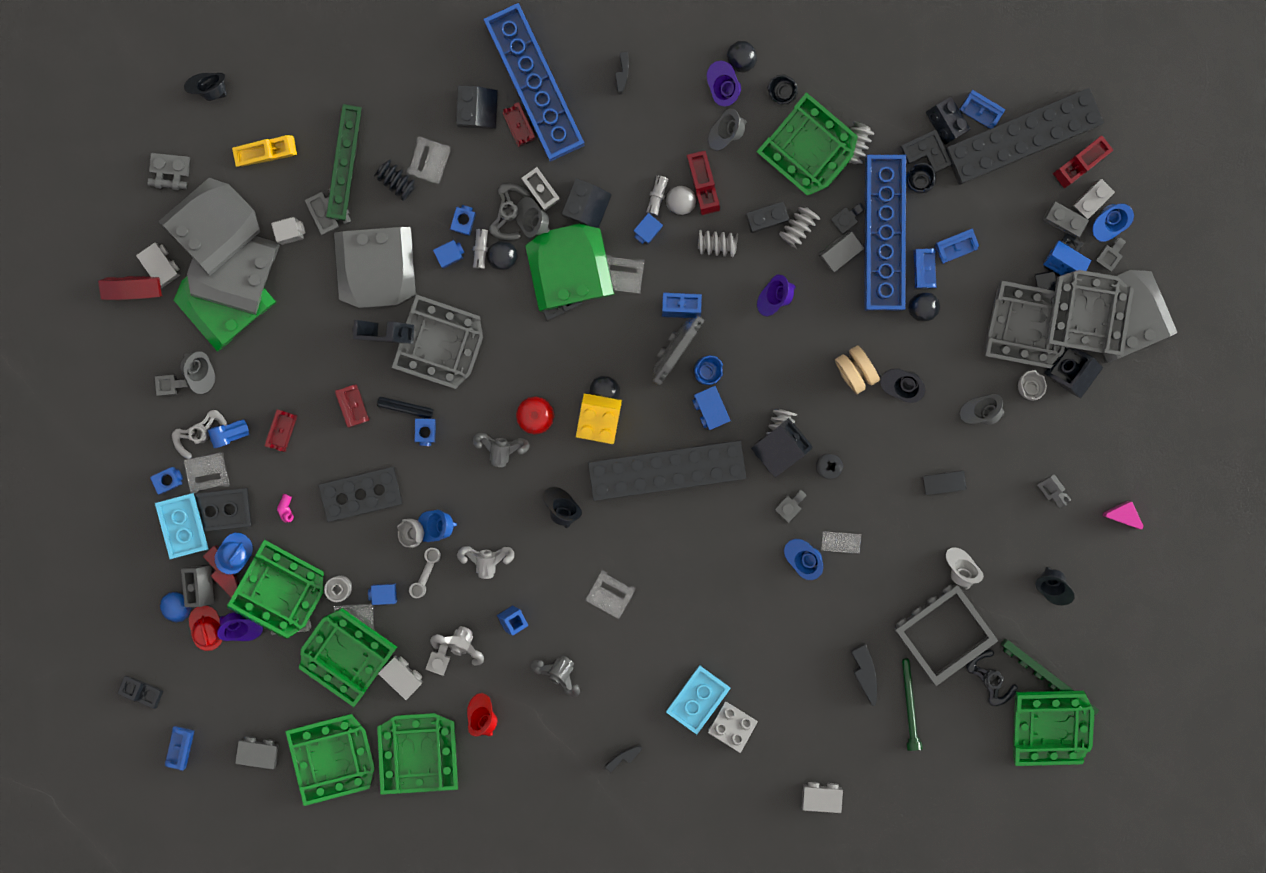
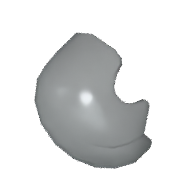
(680, 200)
(1032, 385)
(410, 533)

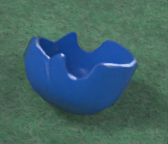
(708, 370)
(173, 607)

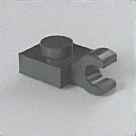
(1110, 255)
(168, 384)
(1053, 489)
(789, 507)

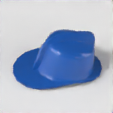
(1112, 221)
(436, 525)
(233, 553)
(804, 559)

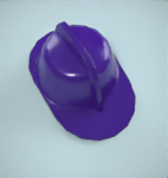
(723, 83)
(774, 295)
(237, 628)

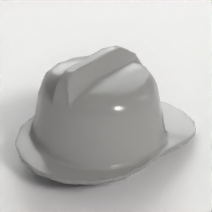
(964, 569)

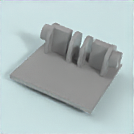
(732, 727)

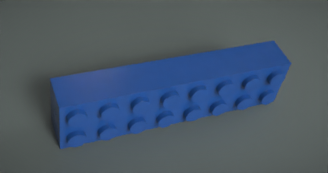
(534, 82)
(885, 232)

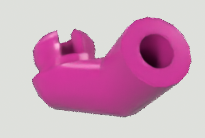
(284, 510)

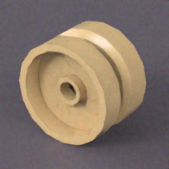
(857, 369)

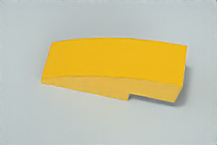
(264, 151)

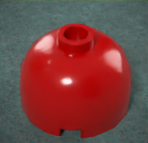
(535, 415)

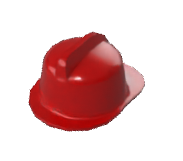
(204, 626)
(480, 716)

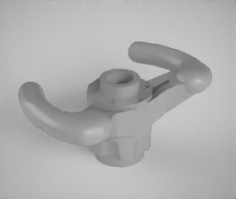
(197, 433)
(485, 559)
(459, 644)

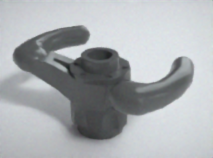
(508, 211)
(500, 448)
(558, 673)

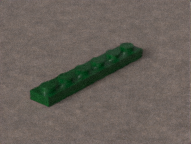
(343, 162)
(1040, 672)

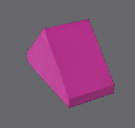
(1125, 514)

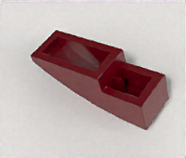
(1083, 161)
(703, 182)
(129, 287)
(228, 582)

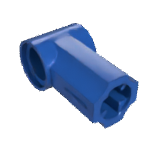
(222, 434)

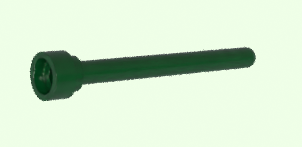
(913, 742)

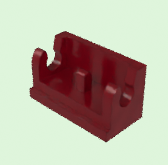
(518, 125)
(352, 405)
(281, 430)

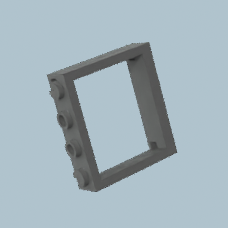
(933, 602)

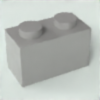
(540, 189)
(1092, 199)
(288, 230)
(158, 264)
(401, 677)
(822, 798)

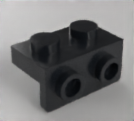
(948, 120)

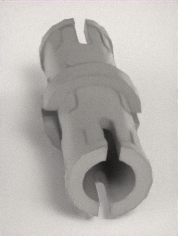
(657, 195)
(480, 249)

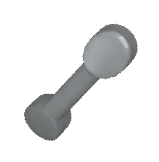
(418, 589)

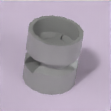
(338, 588)

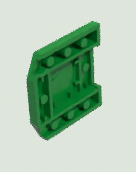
(810, 146)
(569, 266)
(214, 320)
(278, 591)
(345, 655)
(1052, 728)
(417, 754)
(331, 758)

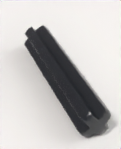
(405, 407)

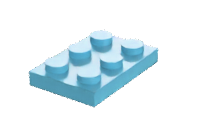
(181, 526)
(698, 699)

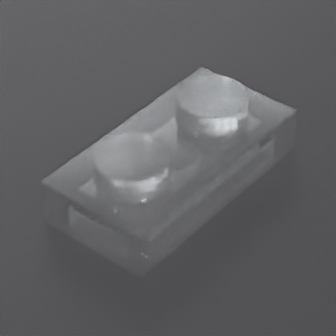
(841, 542)

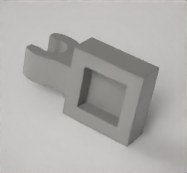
(438, 660)

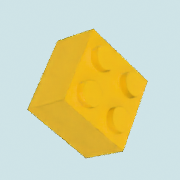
(598, 418)

